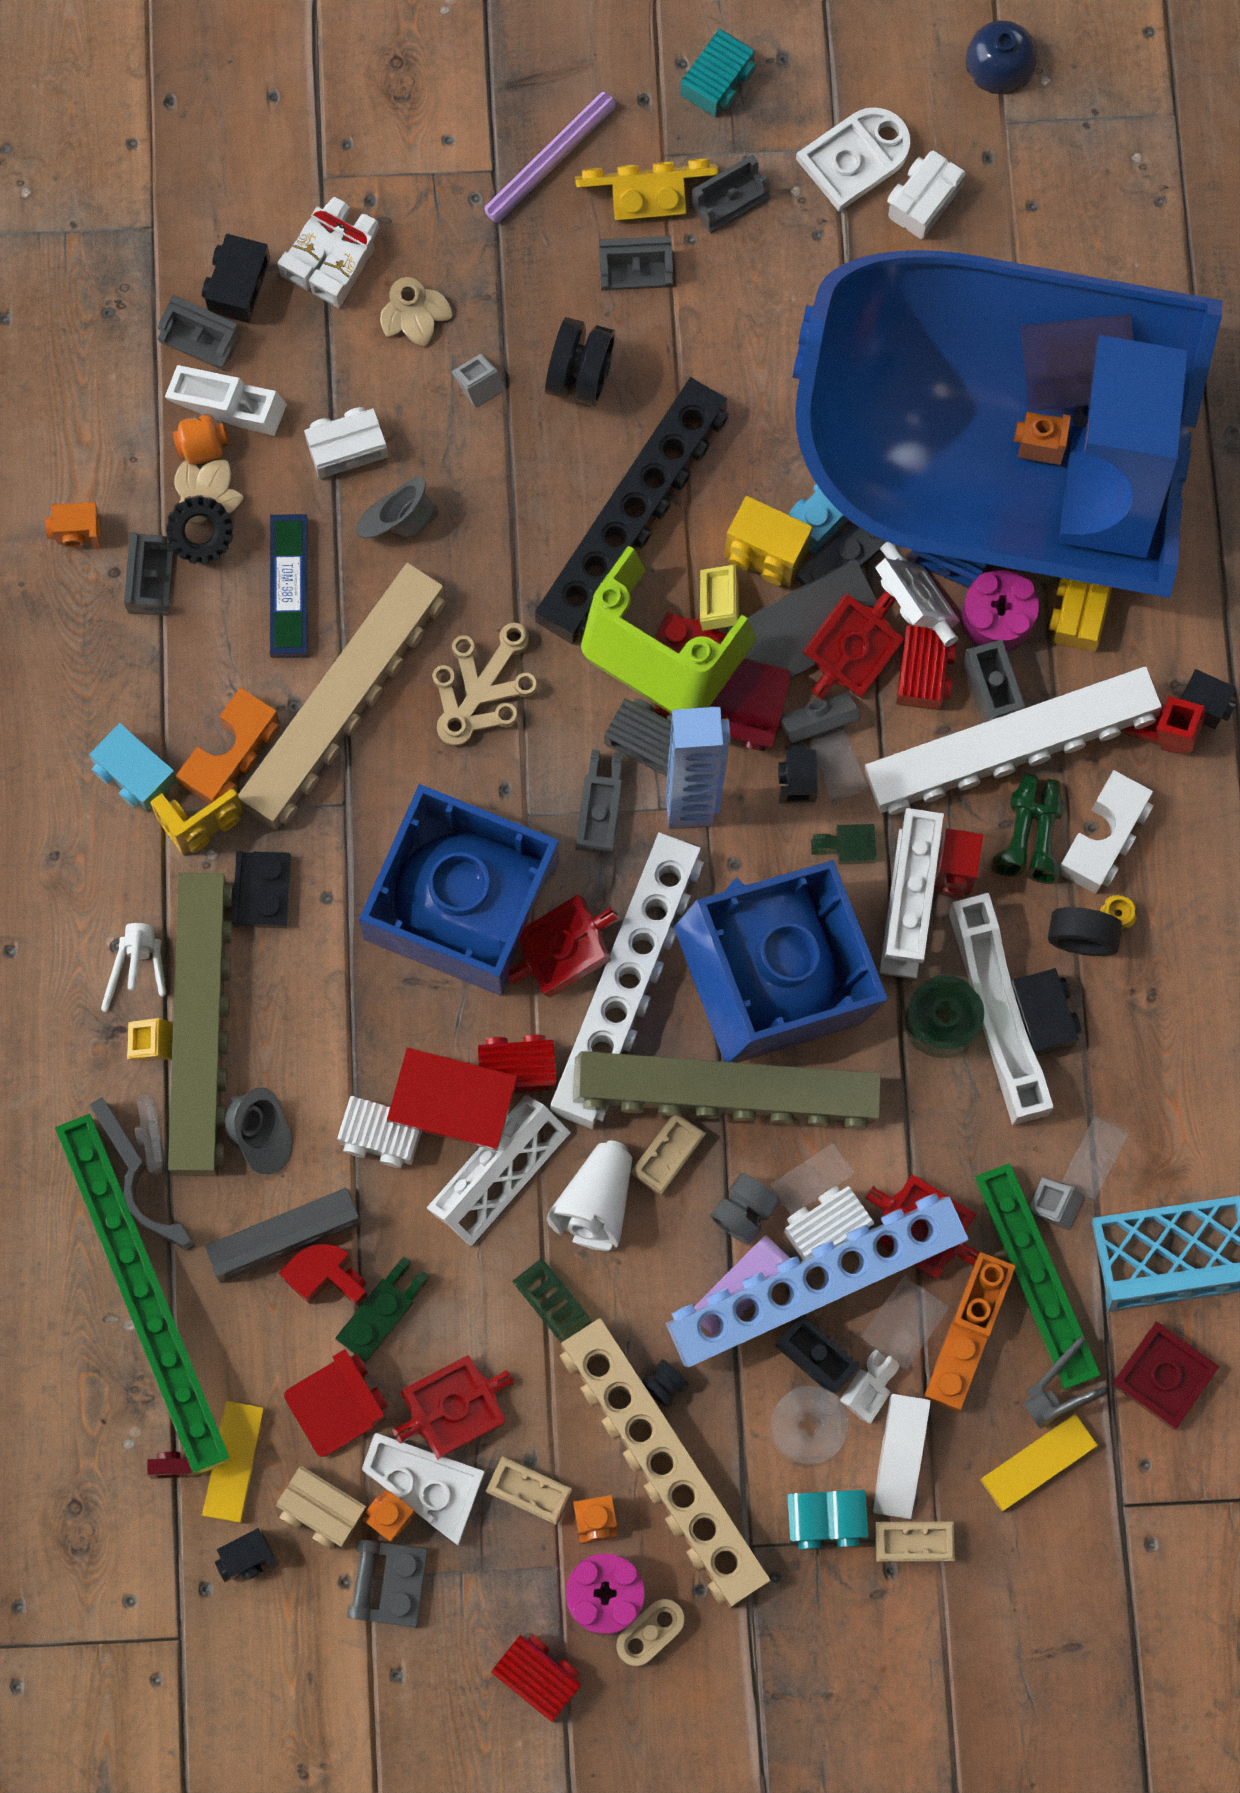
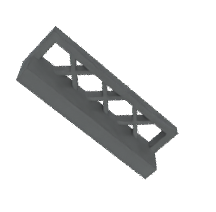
(282, 1235)

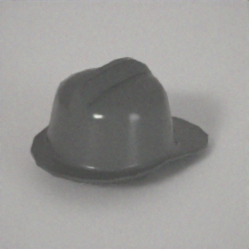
(400, 512)
(260, 1130)

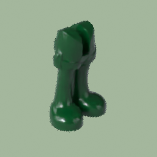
(1013, 859)

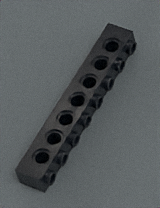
(692, 403)

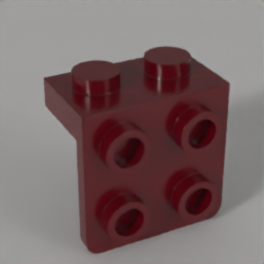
(754, 702)

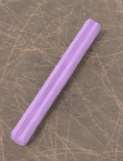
(550, 157)

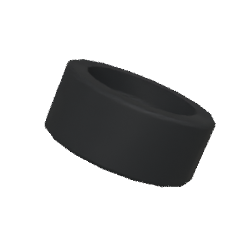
(1085, 931)

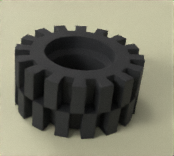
(199, 507)

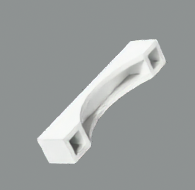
(1008, 1042)

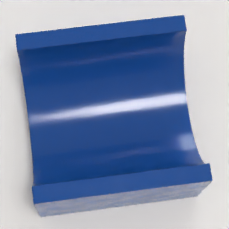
(1128, 449)

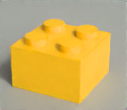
(767, 542)

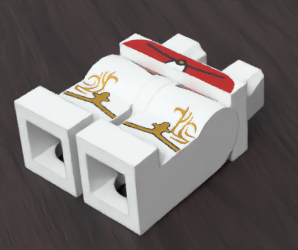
(330, 252)

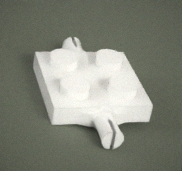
(917, 594)

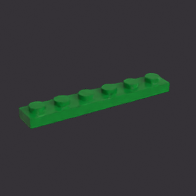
(1035, 1273)

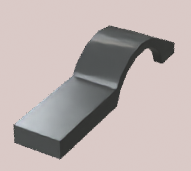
(174, 1232)

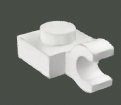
(868, 1389)

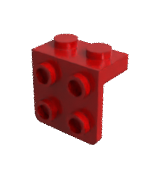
(336, 1404)

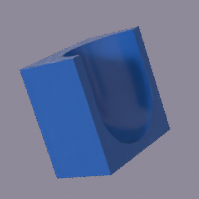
(458, 888)
(780, 962)

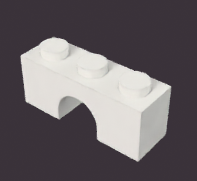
(1121, 804)

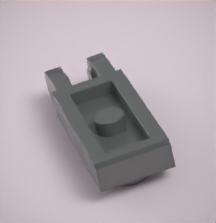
(599, 806)

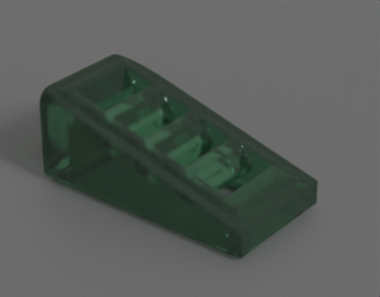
(570, 1326)

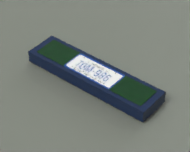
(288, 586)

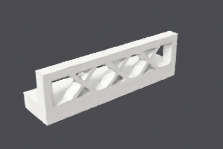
(487, 1165)

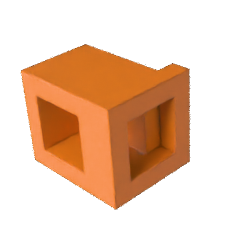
(1042, 437)
(74, 524)
(388, 1516)
(595, 1519)

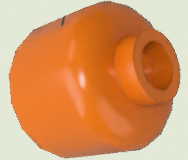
(200, 439)

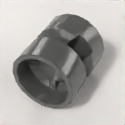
(745, 1208)

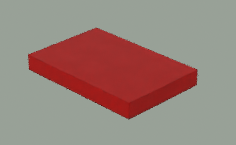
(452, 1099)

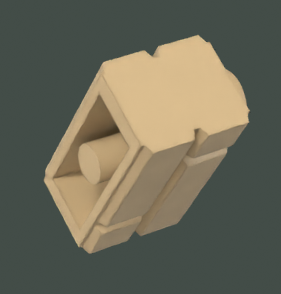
(320, 1507)

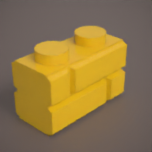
(1080, 615)

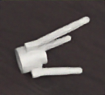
(138, 944)

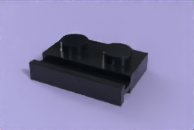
(261, 889)

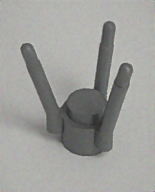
(1046, 1406)

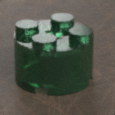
(961, 1005)

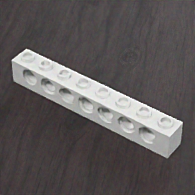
(666, 856)

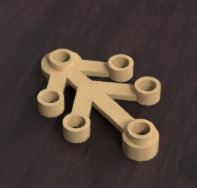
(480, 689)

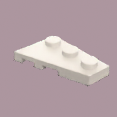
(436, 1489)

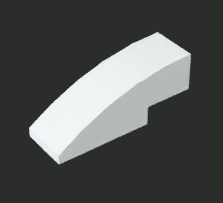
(227, 399)
(901, 1456)

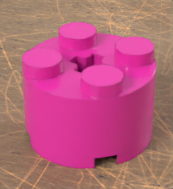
(1003, 591)
(621, 1578)

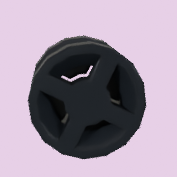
(665, 1383)

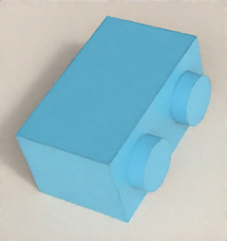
(132, 768)

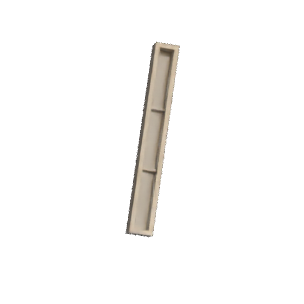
(342, 696)

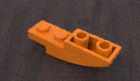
(969, 1331)

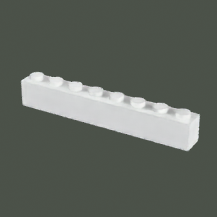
(1013, 740)

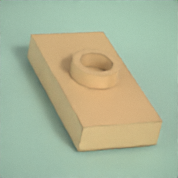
(667, 1154)
(528, 1490)
(914, 1541)

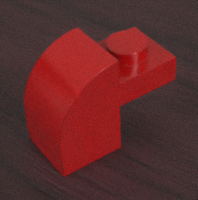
(1175, 728)
(316, 1267)

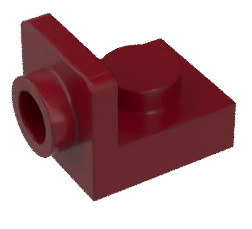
(169, 1466)

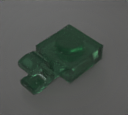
(852, 844)

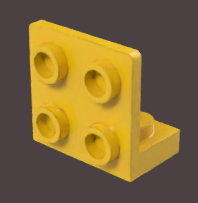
(195, 832)

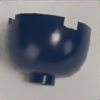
(1001, 57)

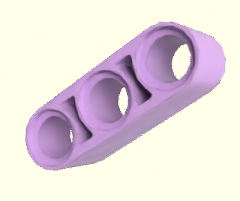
(760, 1258)

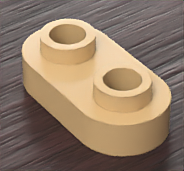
(650, 1632)

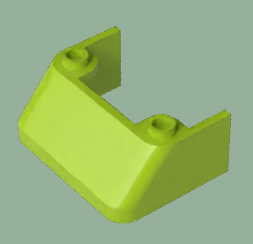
(647, 665)

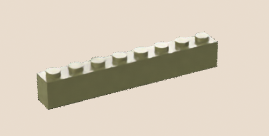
(199, 1025)
(726, 1088)

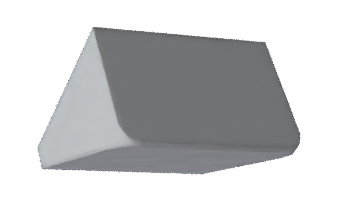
(478, 380)
(1056, 1203)

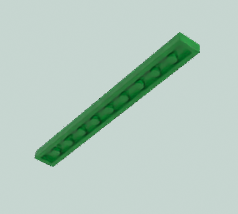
(142, 1295)

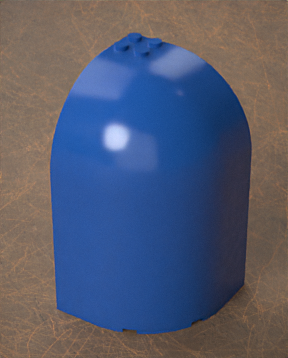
(919, 397)

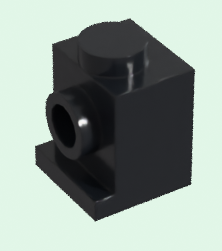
(798, 775)
(245, 1556)

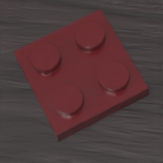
(1165, 1375)

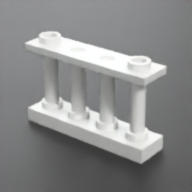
(911, 893)

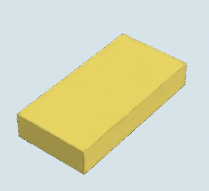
(719, 597)

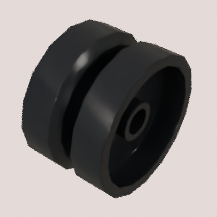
(585, 362)

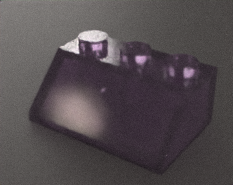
(1061, 359)

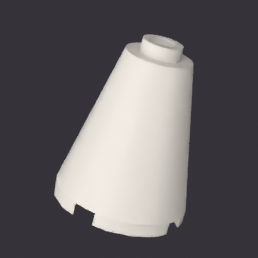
(595, 1199)

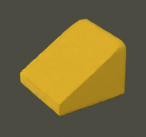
(150, 1039)

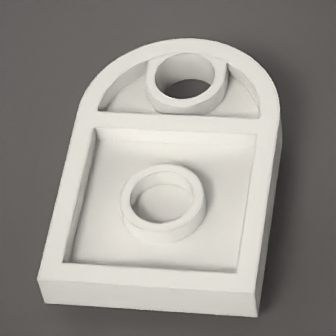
(854, 156)

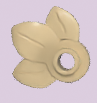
(414, 316)
(209, 481)

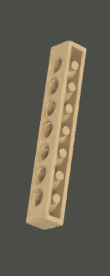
(598, 1342)

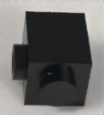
(1212, 694)

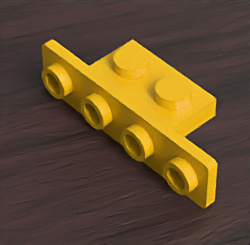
(647, 191)

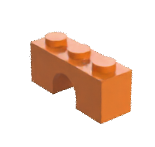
(214, 775)

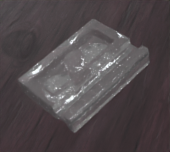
(904, 1322)

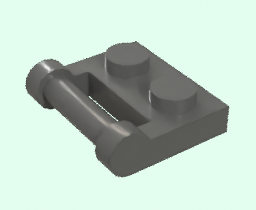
(400, 1586)

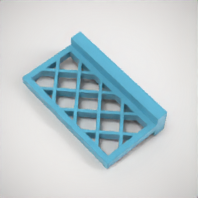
(1174, 1285)

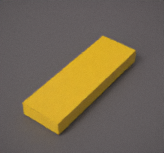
(1038, 1462)
(231, 1481)

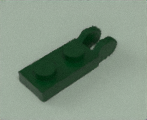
(380, 1312)

